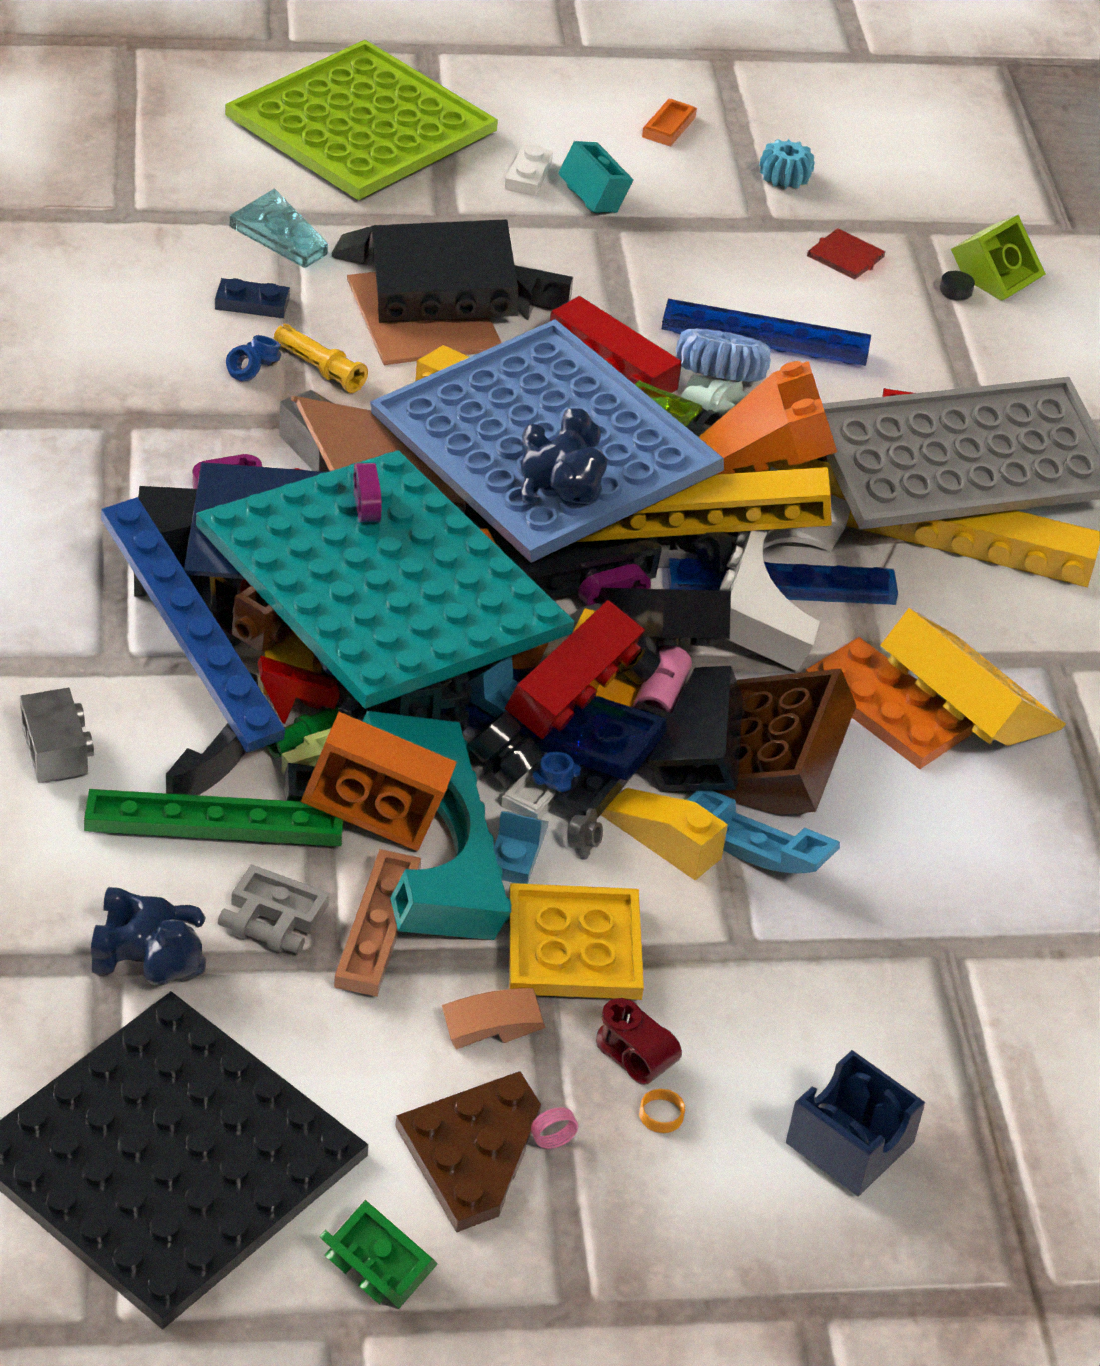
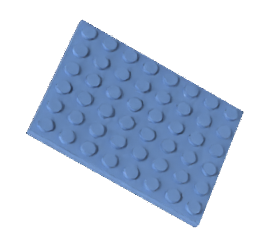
(472, 423)

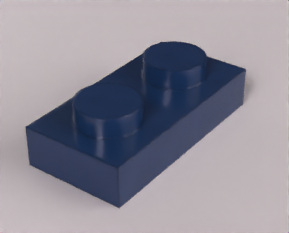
(252, 298)

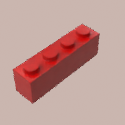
(620, 345)
(575, 669)

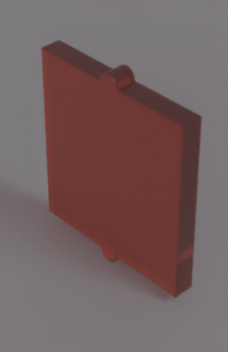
(846, 253)

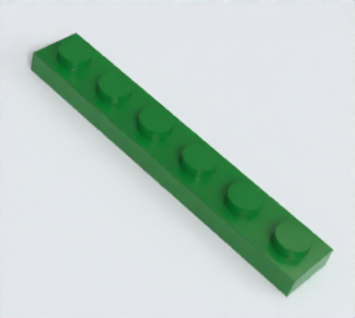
(210, 817)

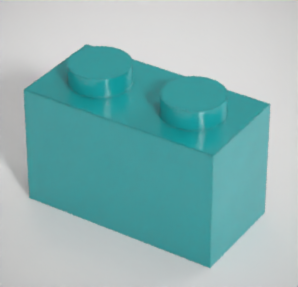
(595, 177)

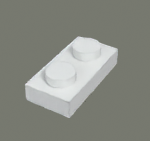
(529, 169)

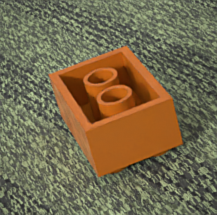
(378, 781)

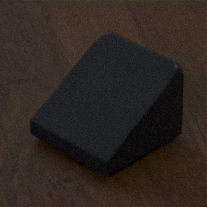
(354, 246)

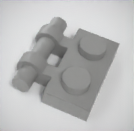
(277, 899)

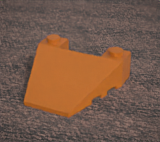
(774, 423)

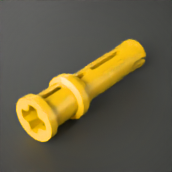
(331, 363)

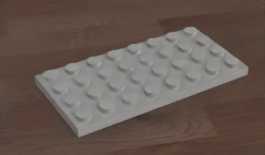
(964, 451)

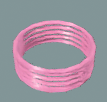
(572, 1125)

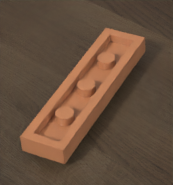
(374, 927)

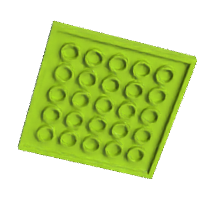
(361, 118)

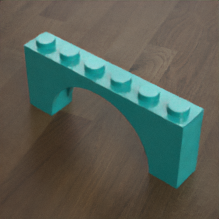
(468, 891)

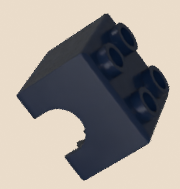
(855, 1123)

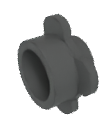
(585, 832)

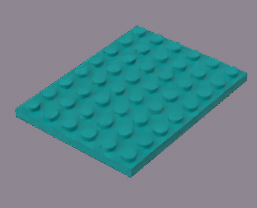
(385, 598)

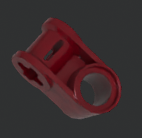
(637, 1046)

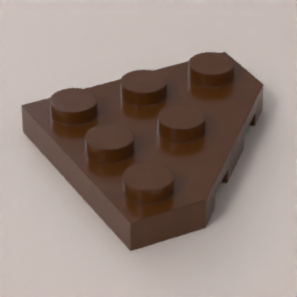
(472, 1146)

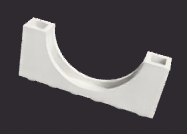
(759, 612)

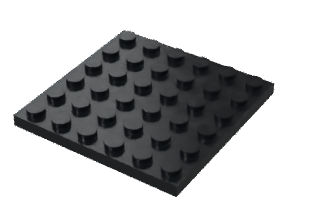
(169, 1157)

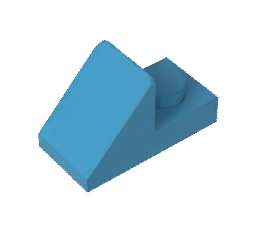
(494, 687)
(518, 845)

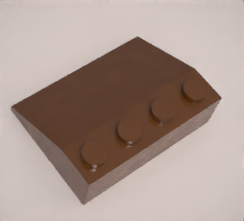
(790, 739)

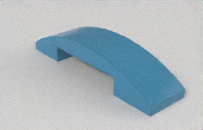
(764, 844)

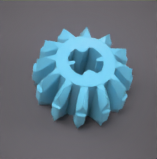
(787, 163)

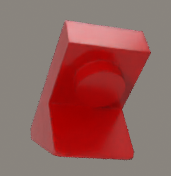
(289, 682)

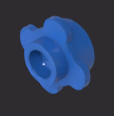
(556, 771)

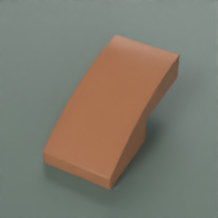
(501, 1012)

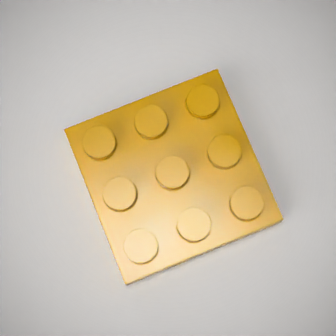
(575, 941)

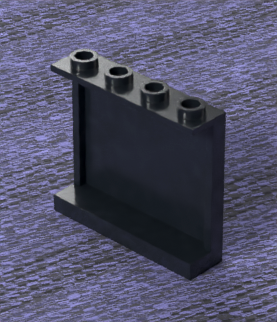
(444, 271)
(568, 567)

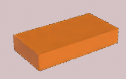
(669, 122)

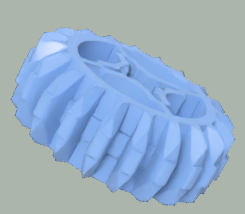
(723, 355)

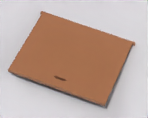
(414, 339)
(355, 435)

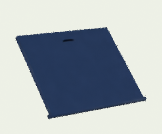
(221, 485)

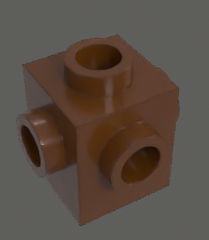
(257, 621)

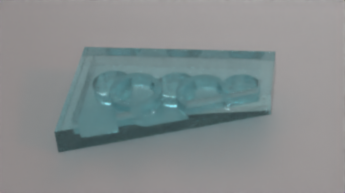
(280, 228)

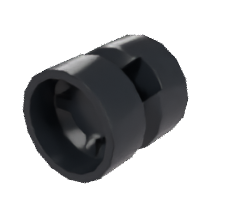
(506, 749)

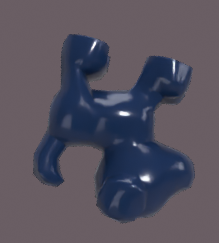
(566, 463)
(148, 932)

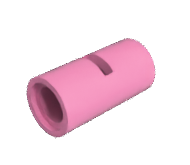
(667, 682)

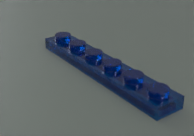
(777, 333)
(799, 581)

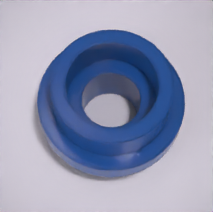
(267, 348)
(237, 356)

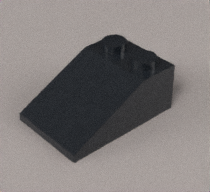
(676, 613)

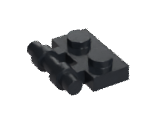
(431, 699)

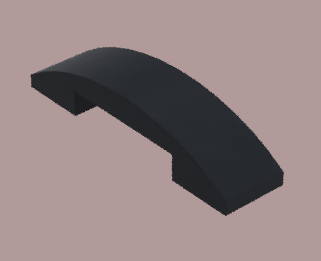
(198, 772)

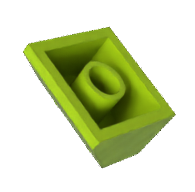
(1000, 258)

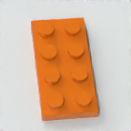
(895, 706)

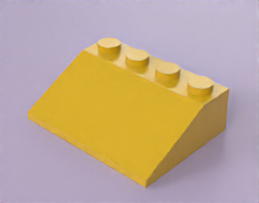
(967, 682)

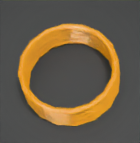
(664, 1094)

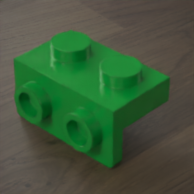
(380, 1253)

